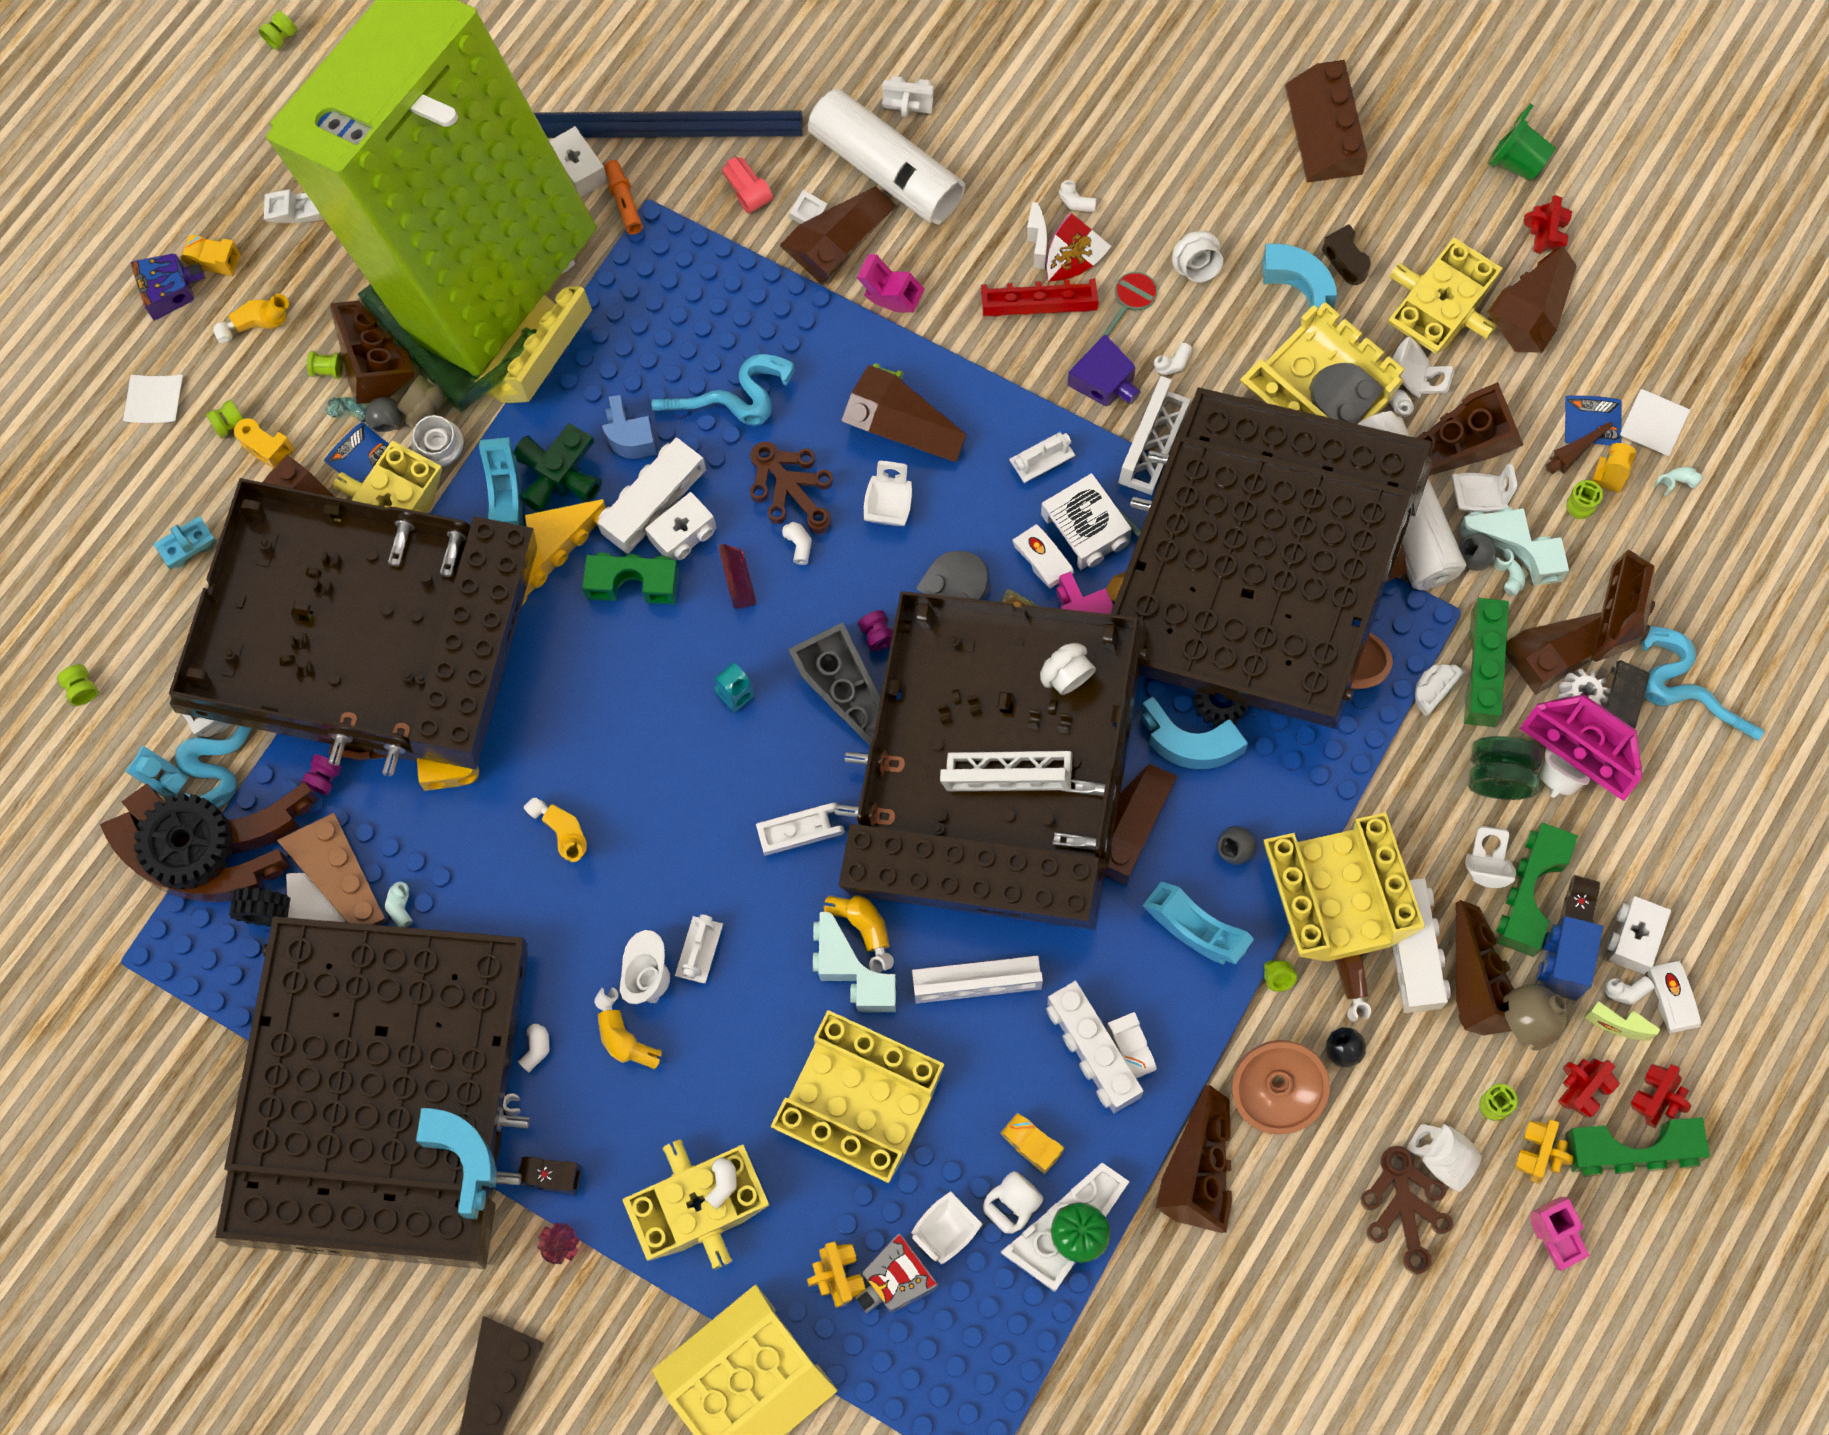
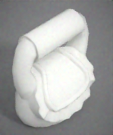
(1018, 1196)

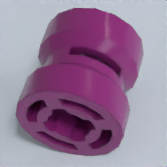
(876, 630)
(321, 774)

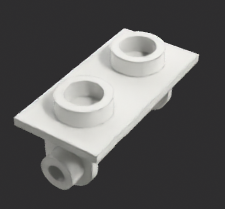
(1042, 457)
(699, 949)

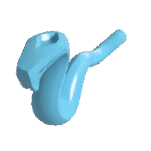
(749, 414)
(1661, 695)
(187, 761)

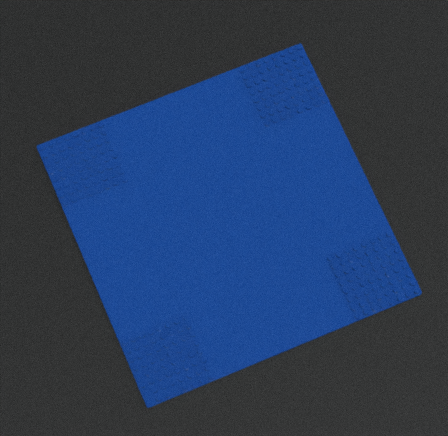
(624, 731)

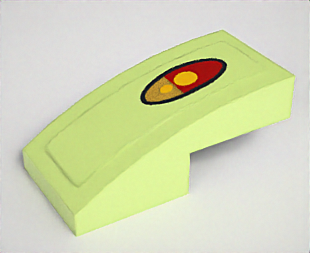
(1632, 1026)

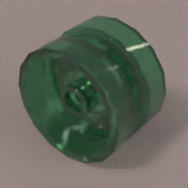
(1504, 768)

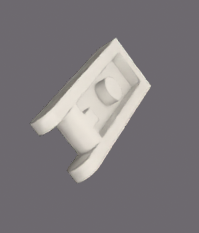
(797, 829)

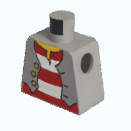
(895, 1278)

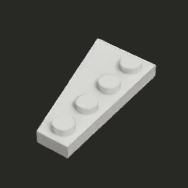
(1034, 1247)

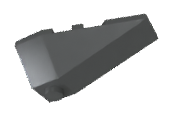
(839, 676)

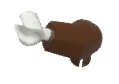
(1354, 985)

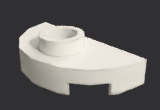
(1435, 685)

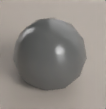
(383, 414)
(1477, 551)
(1236, 845)

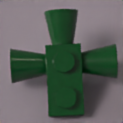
(557, 468)

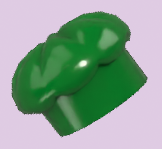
(1080, 1232)

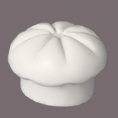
(1198, 256)
(437, 440)
(1067, 668)

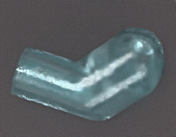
(345, 404)

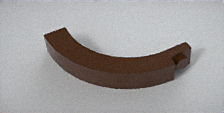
(248, 831)
(250, 874)

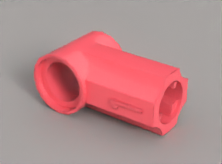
(749, 189)

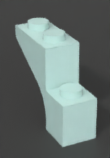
(1509, 530)
(838, 963)

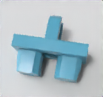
(176, 548)
(148, 764)

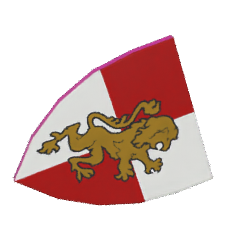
(1074, 250)

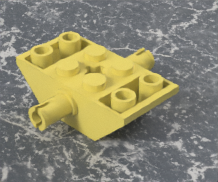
(1445, 297)
(397, 480)
(664, 1214)

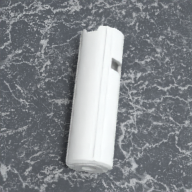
(886, 156)
(1428, 543)

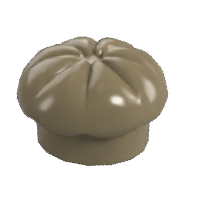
(421, 401)

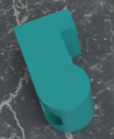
(734, 687)

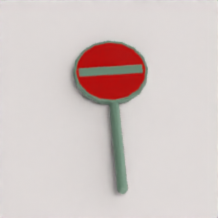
(1134, 292)

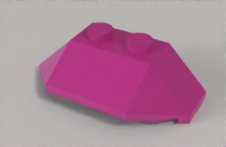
(1589, 741)

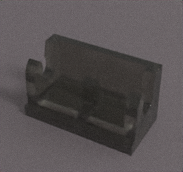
(1627, 692)

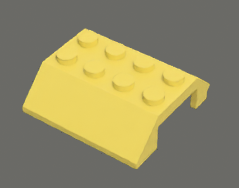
(1315, 345)

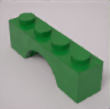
(1486, 679)
(1525, 924)
(1678, 1142)

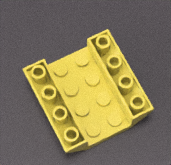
(555, 329)
(1345, 890)
(859, 1097)
(743, 1374)

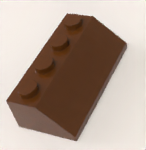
(1326, 122)

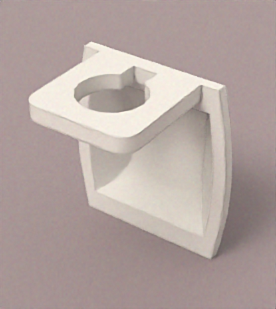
(1419, 369)
(1484, 491)
(888, 498)
(1486, 869)
(1448, 1156)
(945, 1228)

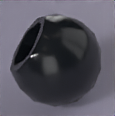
(1345, 1047)

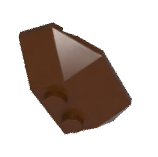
(1625, 606)

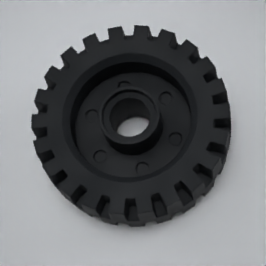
(169, 823)

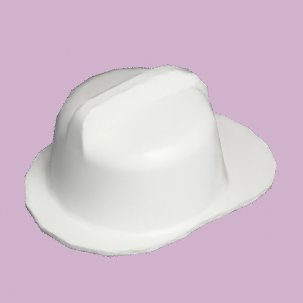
(1561, 775)
(643, 969)

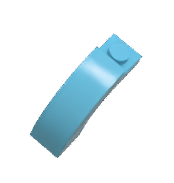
(1301, 270)
(502, 481)
(1190, 749)
(1196, 927)
(450, 1132)

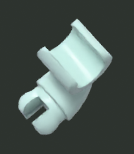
(1681, 474)
(1517, 577)

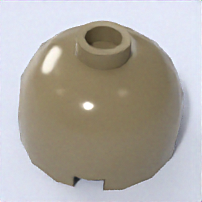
(1535, 1015)

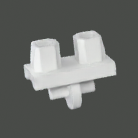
(908, 96)

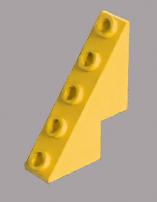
(557, 535)

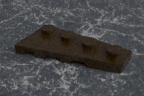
(497, 1377)

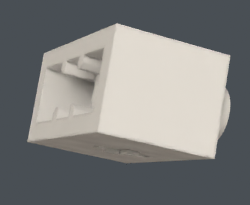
(579, 161)
(687, 515)
(1650, 922)

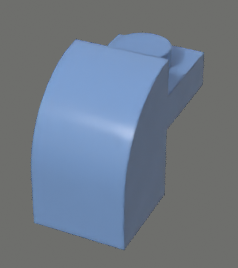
(628, 437)

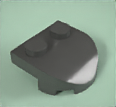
(1344, 391)
(957, 575)

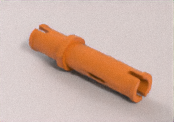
(620, 188)

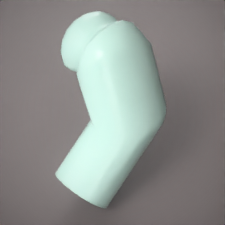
(396, 904)

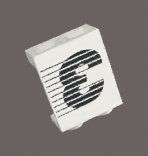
(1087, 521)

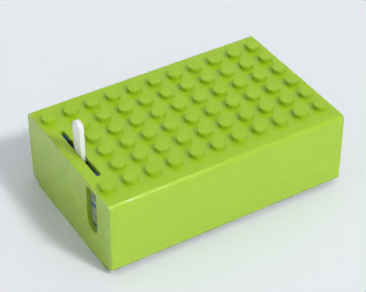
(434, 175)

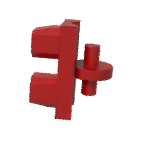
(1545, 222)
(1584, 1081)
(1654, 1106)

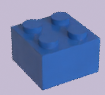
(1570, 957)

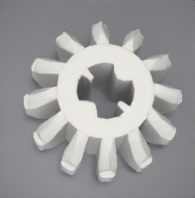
(1579, 683)

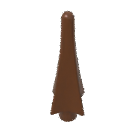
(1568, 454)

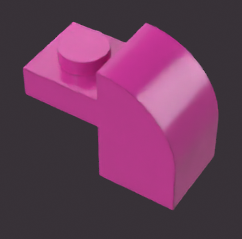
(889, 289)
(1072, 598)
(1558, 1229)

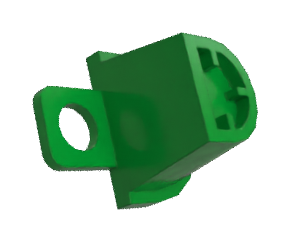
(1522, 149)

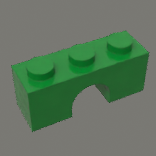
(607, 573)

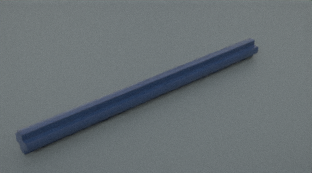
(674, 123)

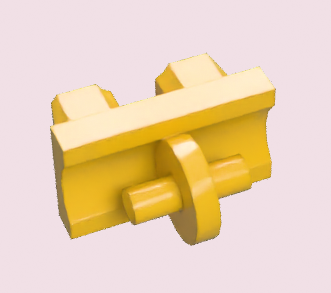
(1536, 1164)
(833, 1260)

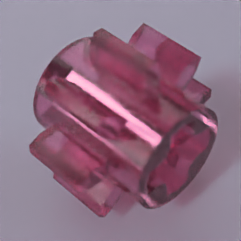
(558, 1243)

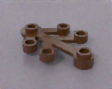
(789, 482)
(1406, 1203)

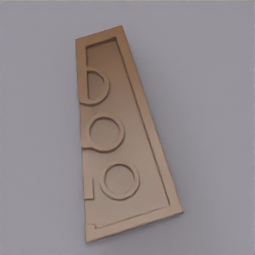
(332, 866)

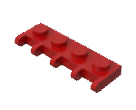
(1039, 299)

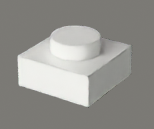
(806, 207)

